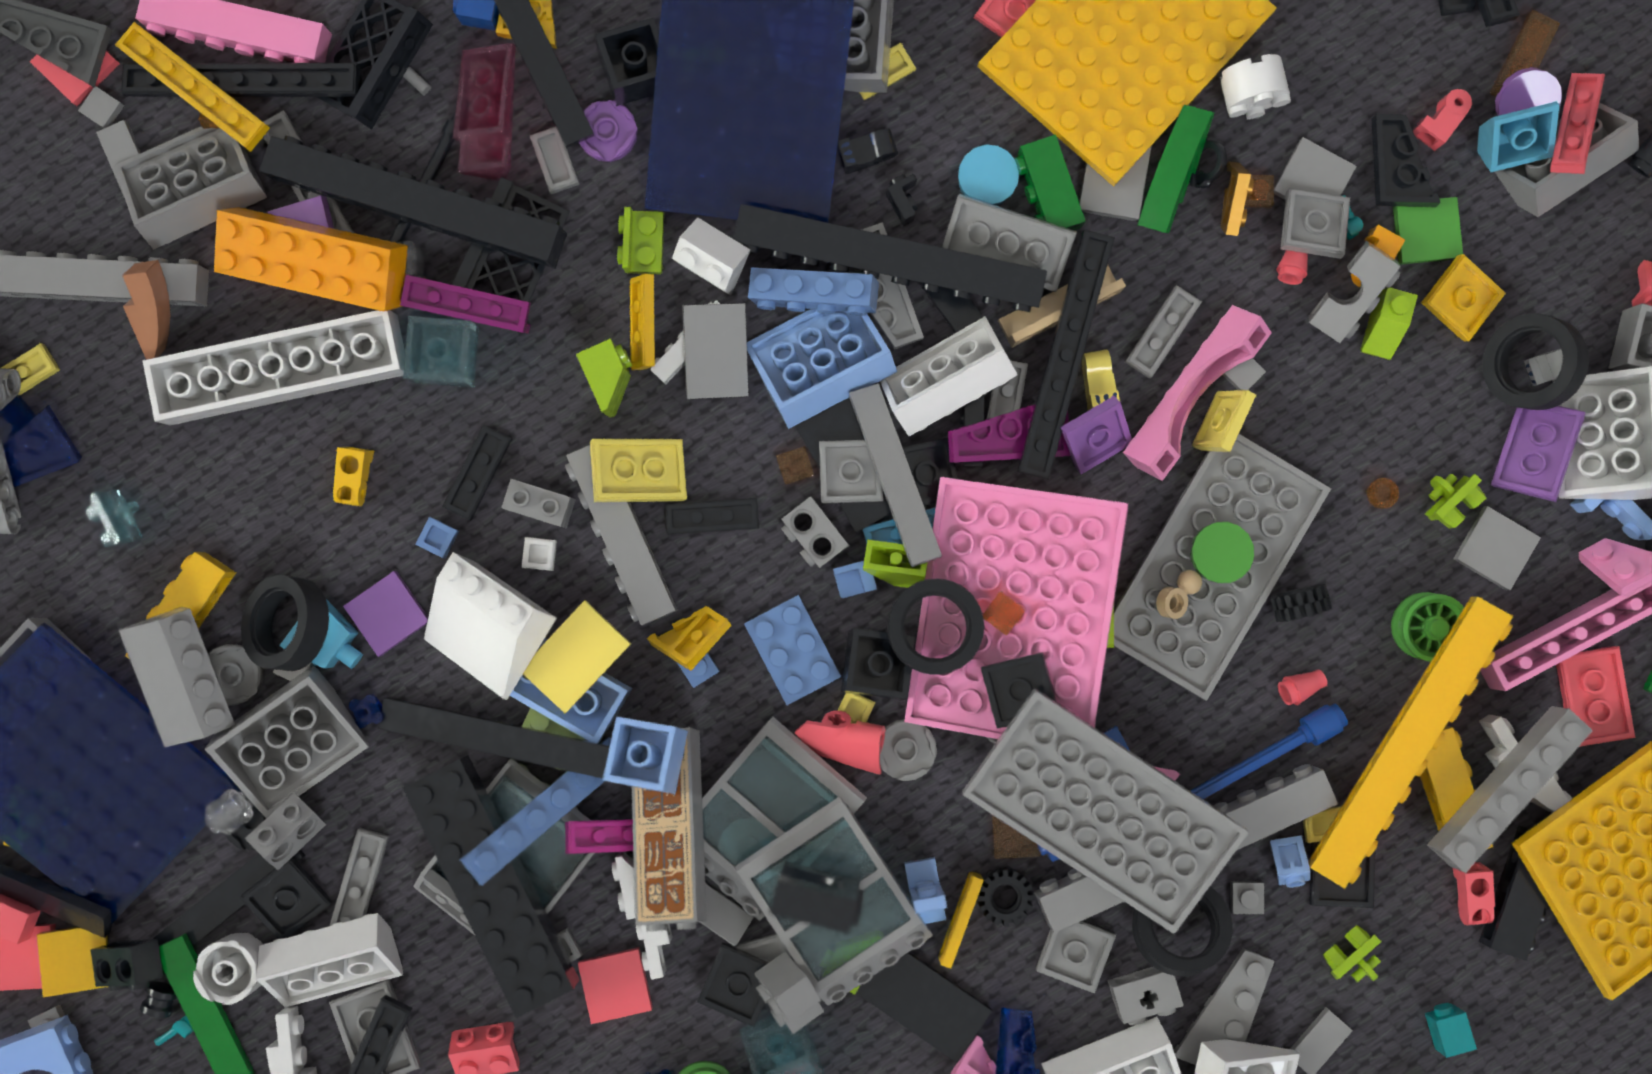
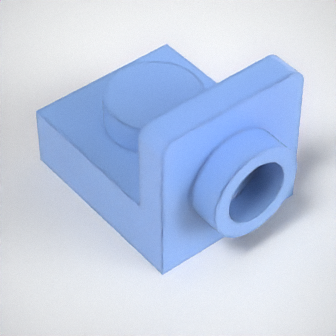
(1290, 861)

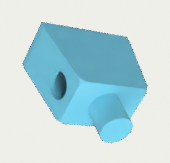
(336, 644)

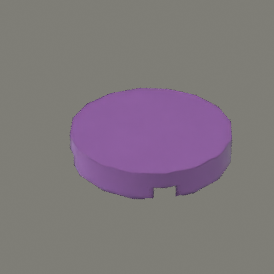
(1527, 90)
(613, 131)

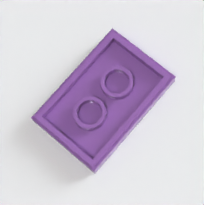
(1538, 451)

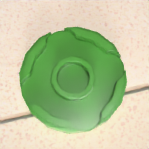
(1222, 552)

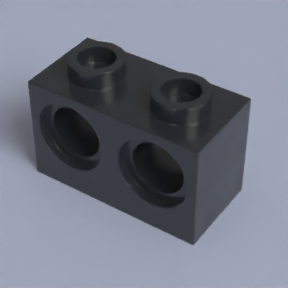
(127, 964)

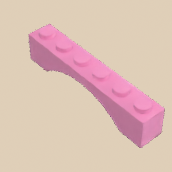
(1232, 342)

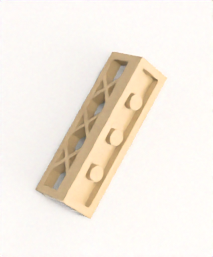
(1024, 325)

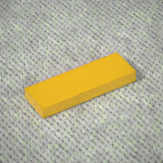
(642, 322)
(960, 919)

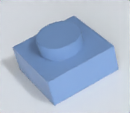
(437, 537)
(701, 672)

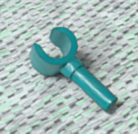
(1355, 225)
(181, 1026)

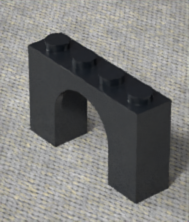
(817, 898)

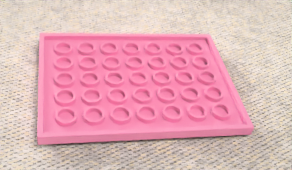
(1047, 555)

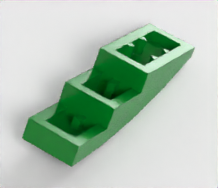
(1175, 168)

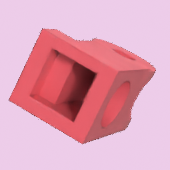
(1448, 116)
(1475, 894)

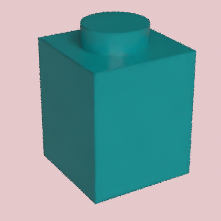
(1450, 1030)

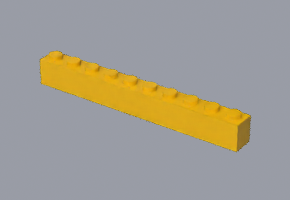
(1409, 741)

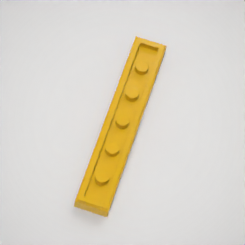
(192, 86)

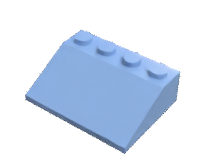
(819, 361)

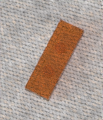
(1528, 47)

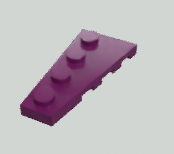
(996, 438)

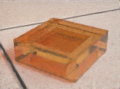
(795, 465)

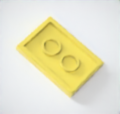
(638, 470)
(575, 657)

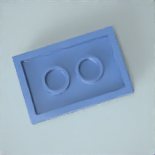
(792, 650)

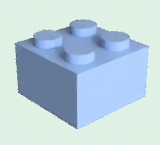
(645, 755)

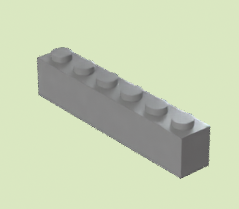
(625, 546)
(1509, 788)

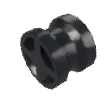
(159, 1000)

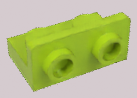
(641, 241)

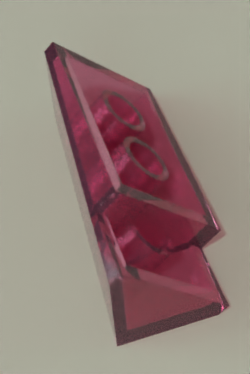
(485, 111)

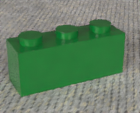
(1049, 183)

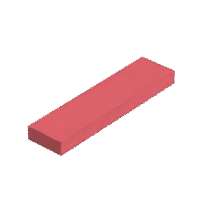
(1577, 123)

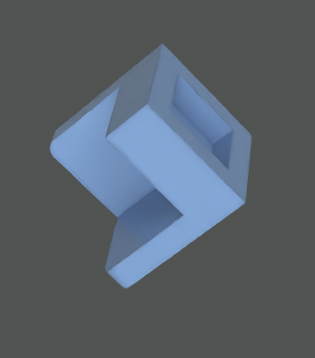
(853, 580)

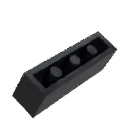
(1517, 909)

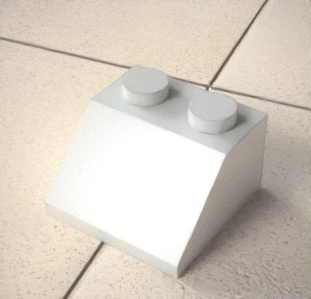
(711, 255)

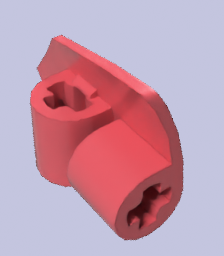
(844, 741)

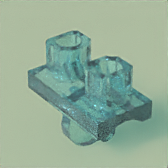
(116, 517)

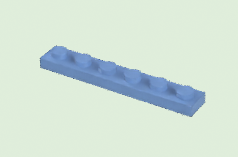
(529, 823)

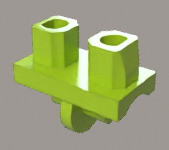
(1464, 490)
(1342, 964)

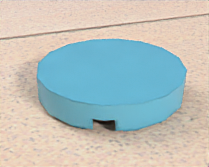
(988, 174)

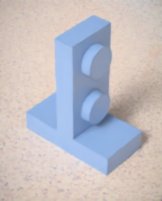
(1635, 521)
(926, 890)

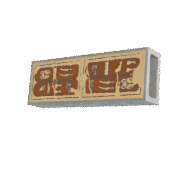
(671, 848)

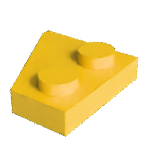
(691, 637)

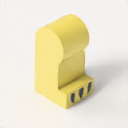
(1098, 377)

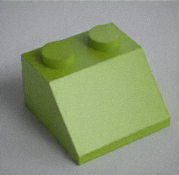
(607, 374)

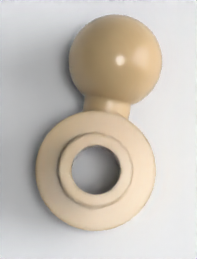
(1173, 601)

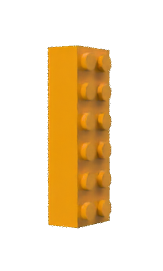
(310, 258)

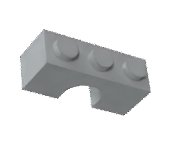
(1340, 317)

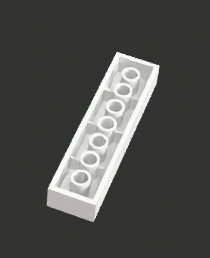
(275, 367)

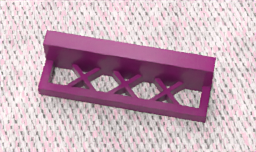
(465, 304)

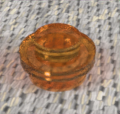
(1383, 493)

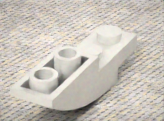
(1501, 733)
(653, 940)
(286, 1053)

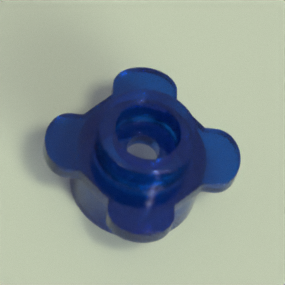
(374, 709)

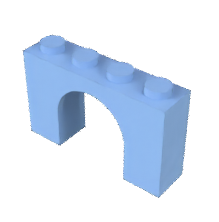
(47, 1048)

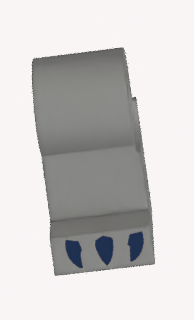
(1544, 366)

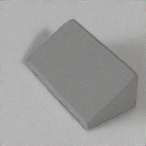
(725, 916)

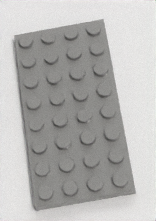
(1237, 487)
(1104, 811)

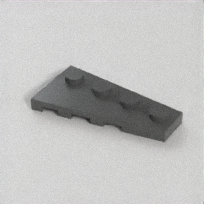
(57, 37)

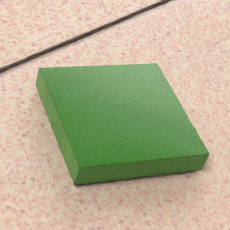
(1429, 232)

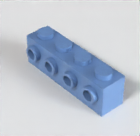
(813, 290)

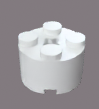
(1255, 86)
(213, 971)

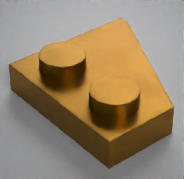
(1240, 186)

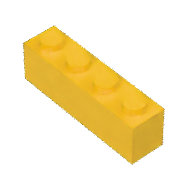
(196, 587)
(1447, 778)

